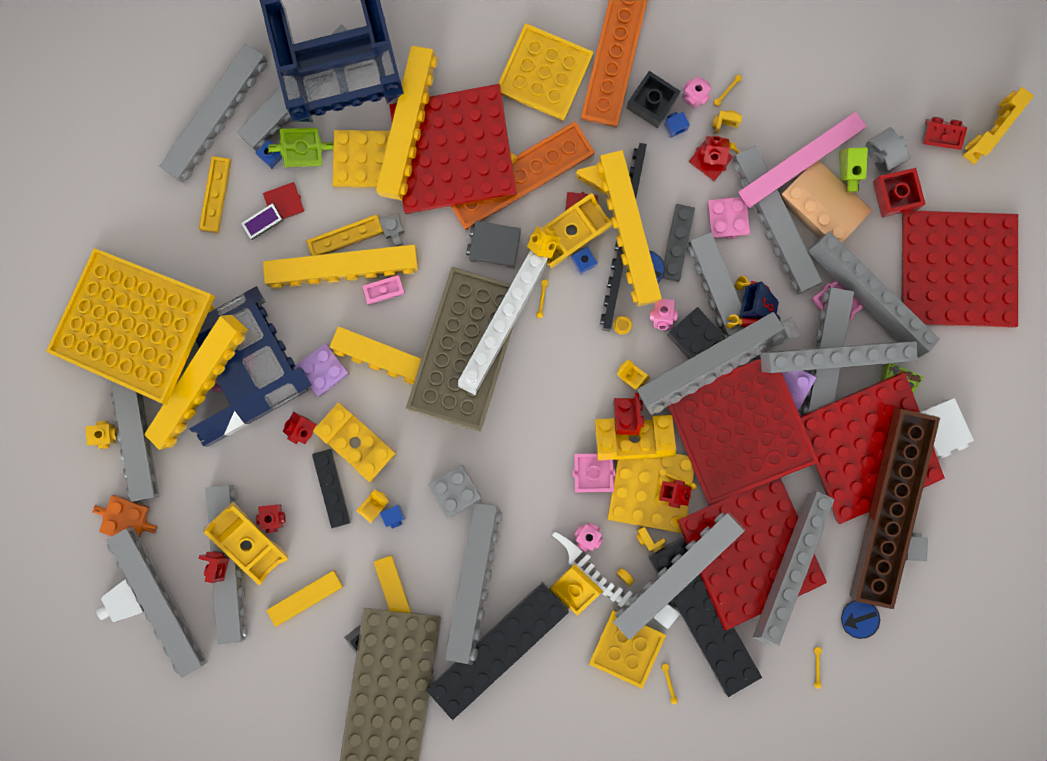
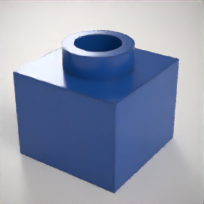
(676, 124)
(271, 159)
(581, 266)
(393, 516)

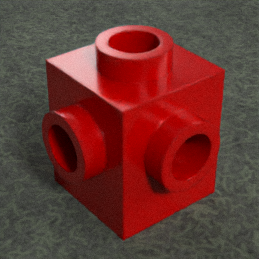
(715, 150)
(298, 428)
(675, 493)
(277, 515)

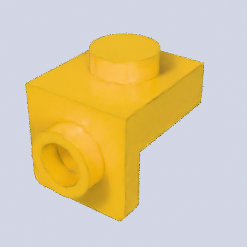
(728, 118)
(632, 375)
(373, 505)
(644, 539)

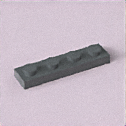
(678, 242)

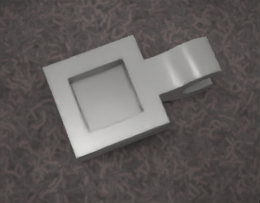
(392, 228)

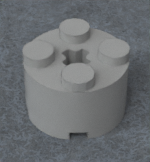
(888, 150)

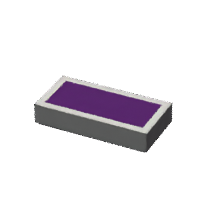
(262, 221)

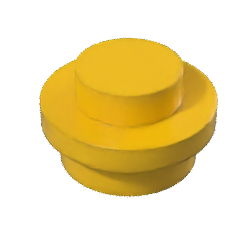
(622, 325)

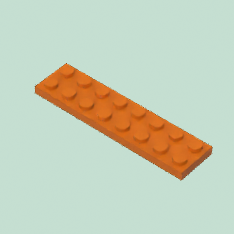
(613, 61)
(532, 170)

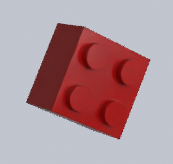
(899, 192)

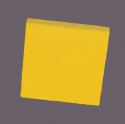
(576, 589)

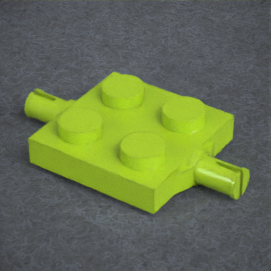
(300, 147)

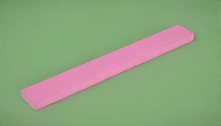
(802, 159)

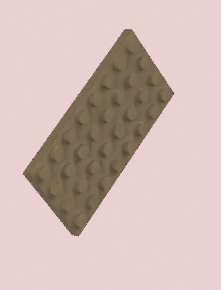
(458, 327)
(390, 686)

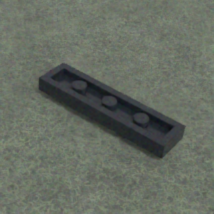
(331, 488)

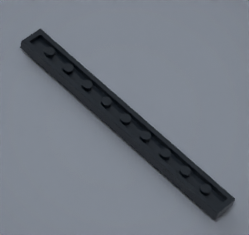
(617, 265)

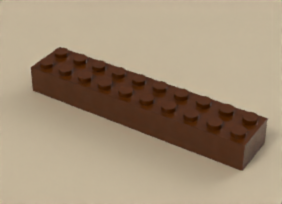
(894, 507)

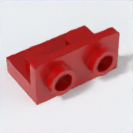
(944, 133)
(628, 415)
(217, 566)

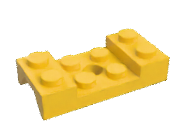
(1009, 110)
(589, 222)
(338, 430)
(655, 438)
(233, 528)

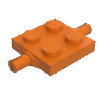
(123, 514)

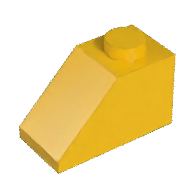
(591, 177)

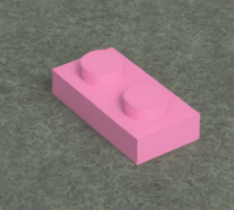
(383, 289)

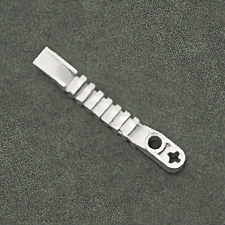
(666, 616)

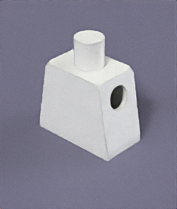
(119, 603)

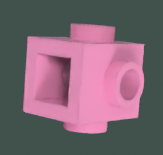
(697, 97)
(664, 314)
(581, 533)

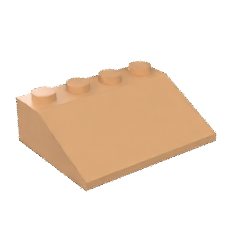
(824, 203)

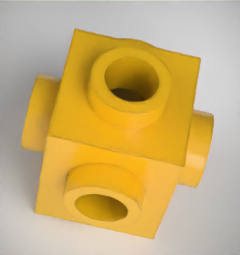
(543, 241)
(101, 435)

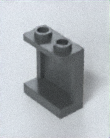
(494, 243)

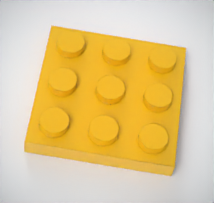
(358, 157)
(627, 658)

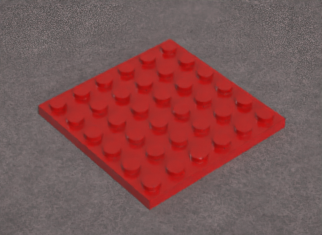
(460, 151)
(961, 268)
(742, 432)
(851, 443)
(747, 568)

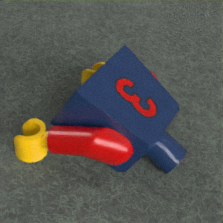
(756, 304)

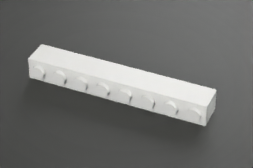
(502, 323)

